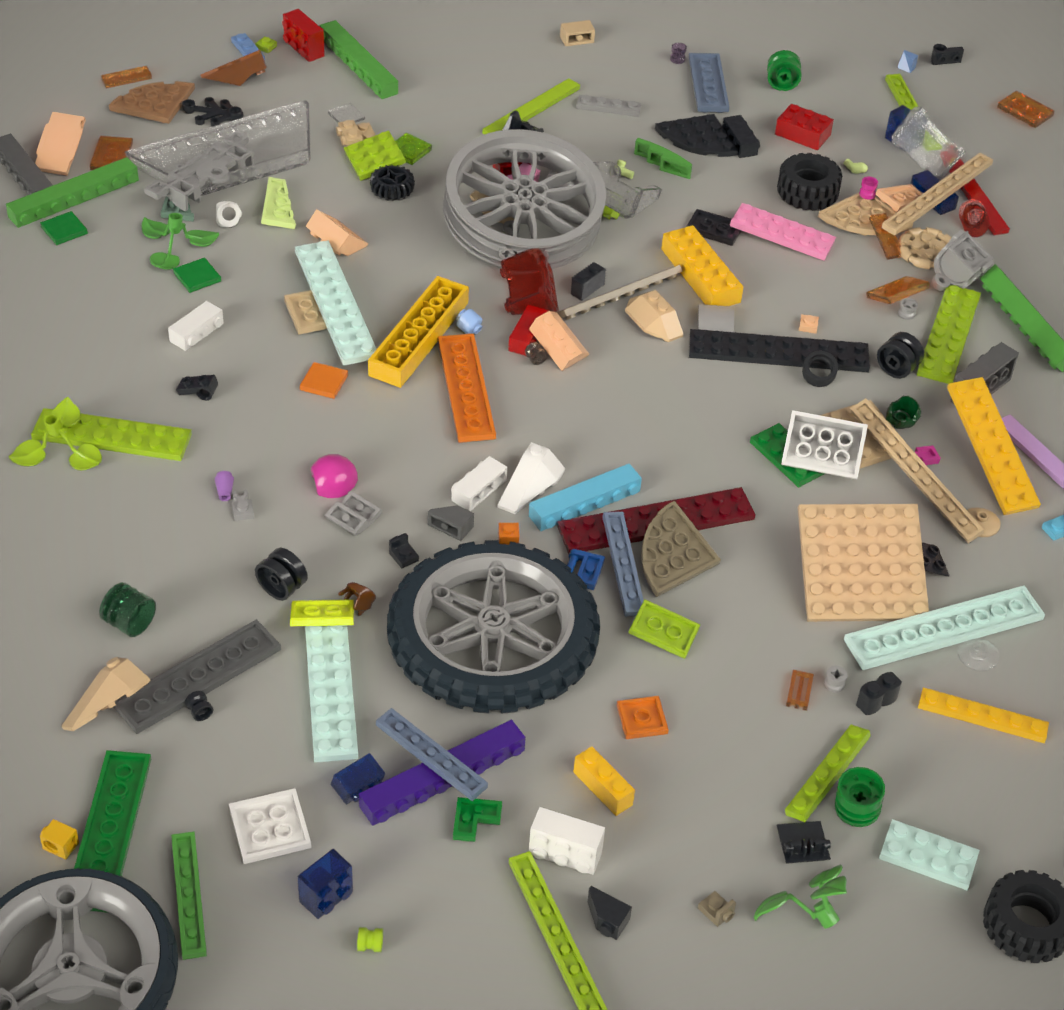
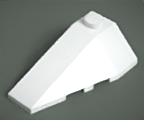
(532, 476)

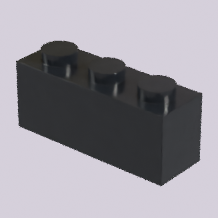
(741, 136)

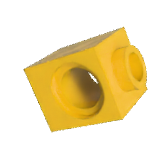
(59, 839)

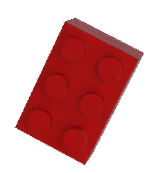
(303, 35)
(804, 126)

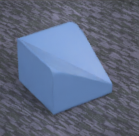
(908, 61)

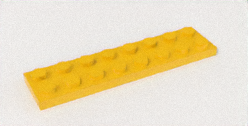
(993, 446)

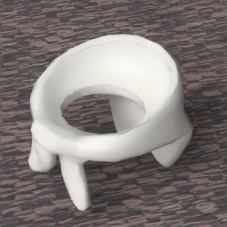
(219, 218)

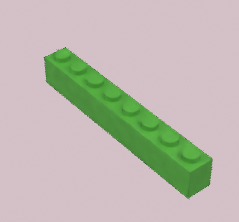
(359, 60)
(72, 192)
(1025, 314)

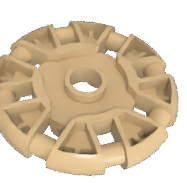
(915, 243)

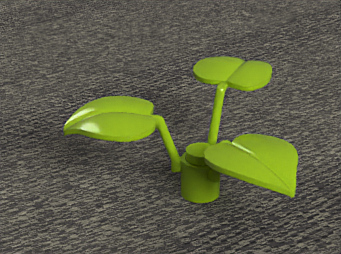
(64, 414)

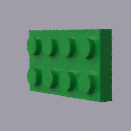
(772, 444)

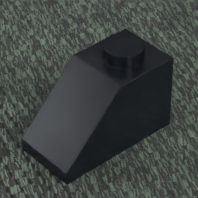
(608, 913)

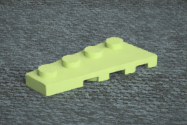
(277, 205)

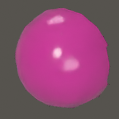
(334, 476)

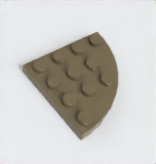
(674, 550)

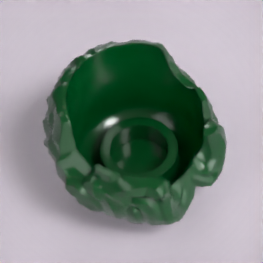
(903, 412)

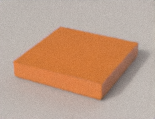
(324, 380)
(642, 717)

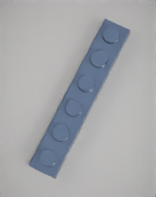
(623, 562)
(432, 754)

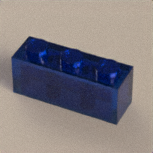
(924, 181)

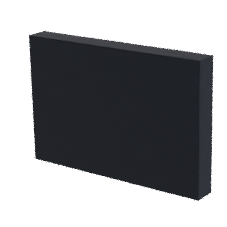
(714, 227)

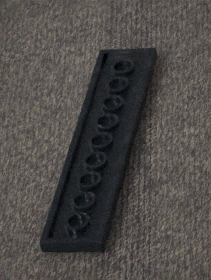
(775, 349)

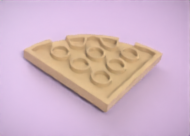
(854, 214)

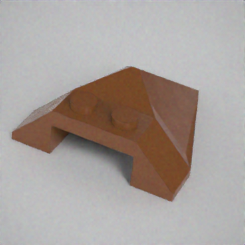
(238, 70)

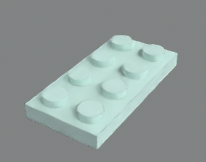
(929, 854)

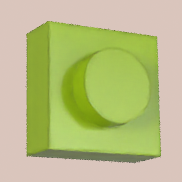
(266, 44)
(608, 213)

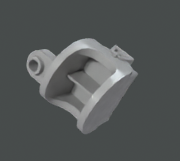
(960, 262)

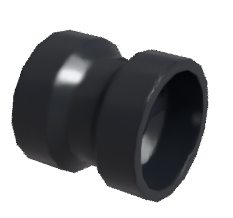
(199, 706)

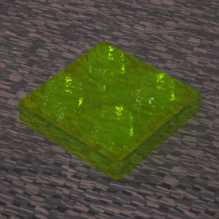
(413, 148)

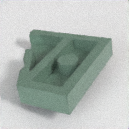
(169, 207)

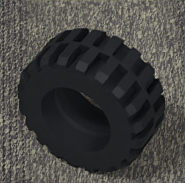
(809, 181)
(1013, 934)

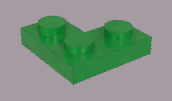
(471, 813)

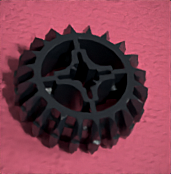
(392, 182)

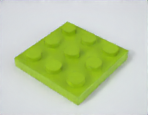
(373, 153)

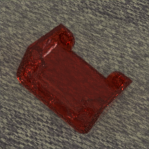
(529, 282)

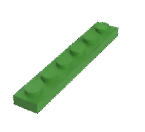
(188, 896)

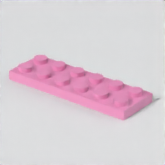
(783, 231)

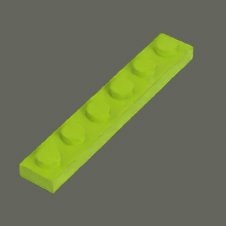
(827, 773)

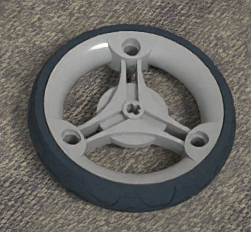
(86, 956)

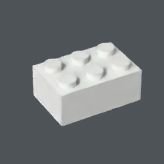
(566, 840)

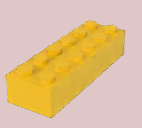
(702, 267)

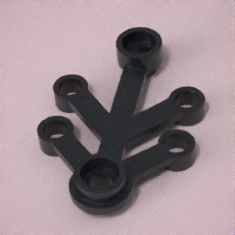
(232, 112)

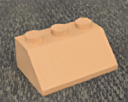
(340, 237)
(558, 340)

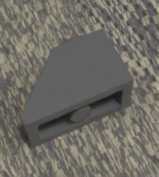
(452, 521)

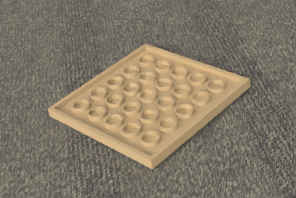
(862, 562)

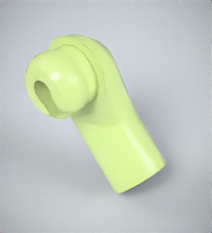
(856, 167)
(625, 172)

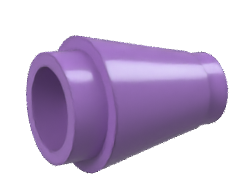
(224, 484)

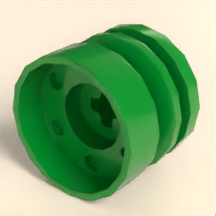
(859, 796)

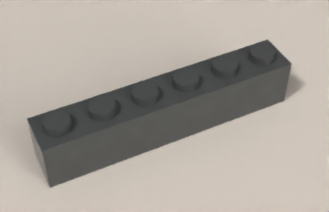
(21, 166)

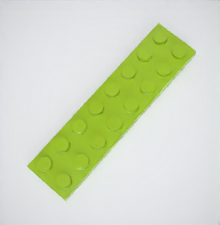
(949, 334)
(121, 436)

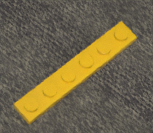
(983, 715)

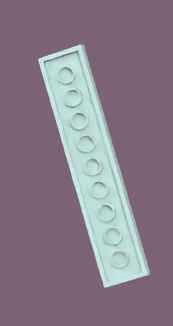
(336, 302)
(943, 627)

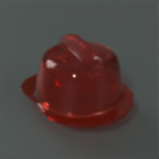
(974, 217)

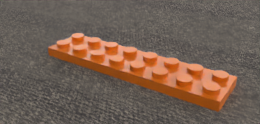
(466, 388)

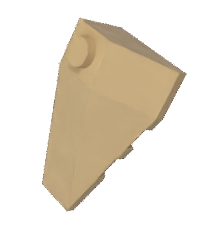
(111, 683)

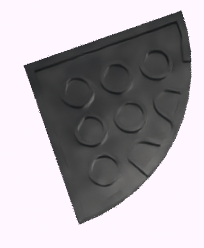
(698, 135)

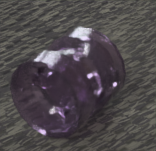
(678, 53)

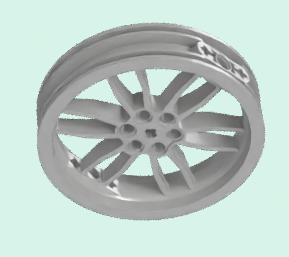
(523, 196)

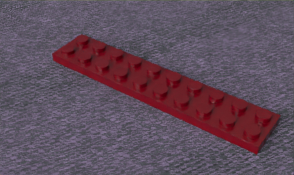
(703, 511)

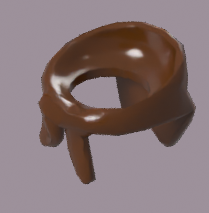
(364, 596)

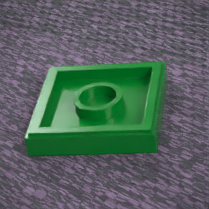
(64, 228)
(197, 275)

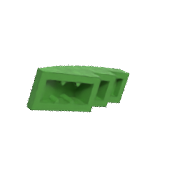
(666, 159)

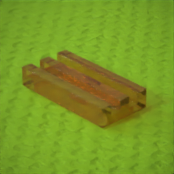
(797, 702)

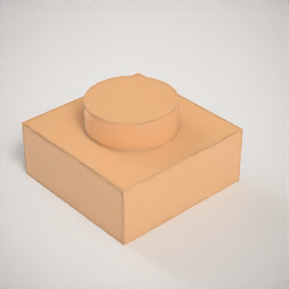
(808, 323)

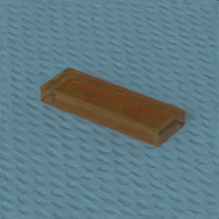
(126, 77)
(888, 241)

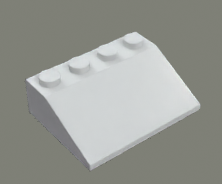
(824, 444)

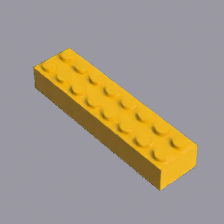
(418, 331)

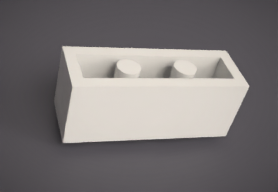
(195, 325)
(479, 483)

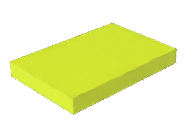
(322, 612)

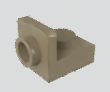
(717, 908)

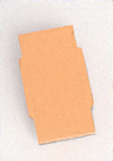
(59, 143)

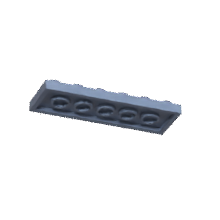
(708, 82)

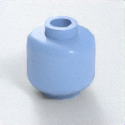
(469, 321)

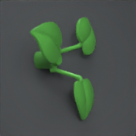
(156, 229)
(828, 885)

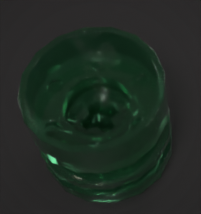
(127, 609)

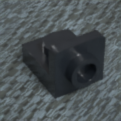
(402, 551)

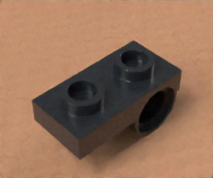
(945, 55)
(203, 386)

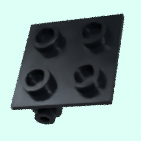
(933, 560)
(803, 842)

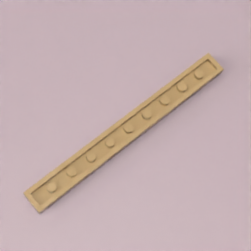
(937, 194)
(917, 471)

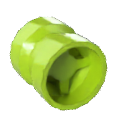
(370, 939)

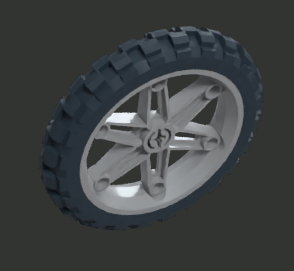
(489, 688)

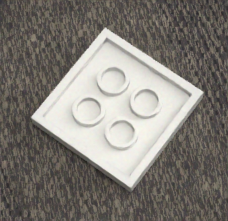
(269, 826)

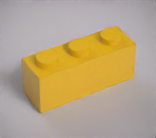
(604, 781)

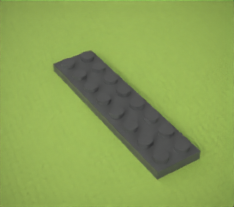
(197, 673)

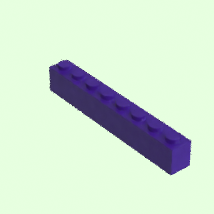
(421, 782)

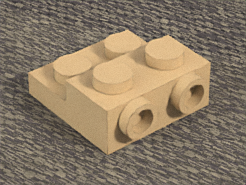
(352, 133)

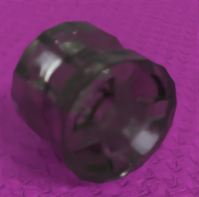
(536, 353)

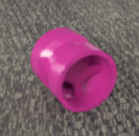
(868, 189)

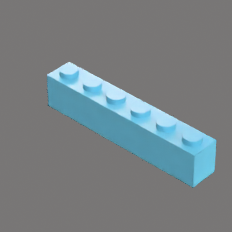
(585, 497)

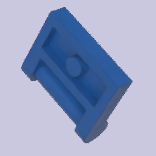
(590, 566)

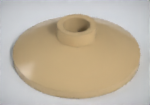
(986, 520)

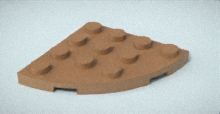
(153, 100)

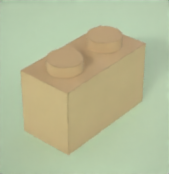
(577, 33)

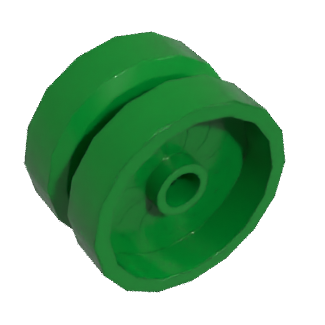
(784, 70)

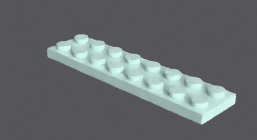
(331, 693)

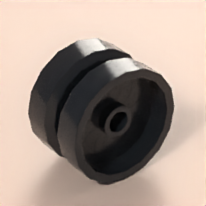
(900, 355)
(281, 573)

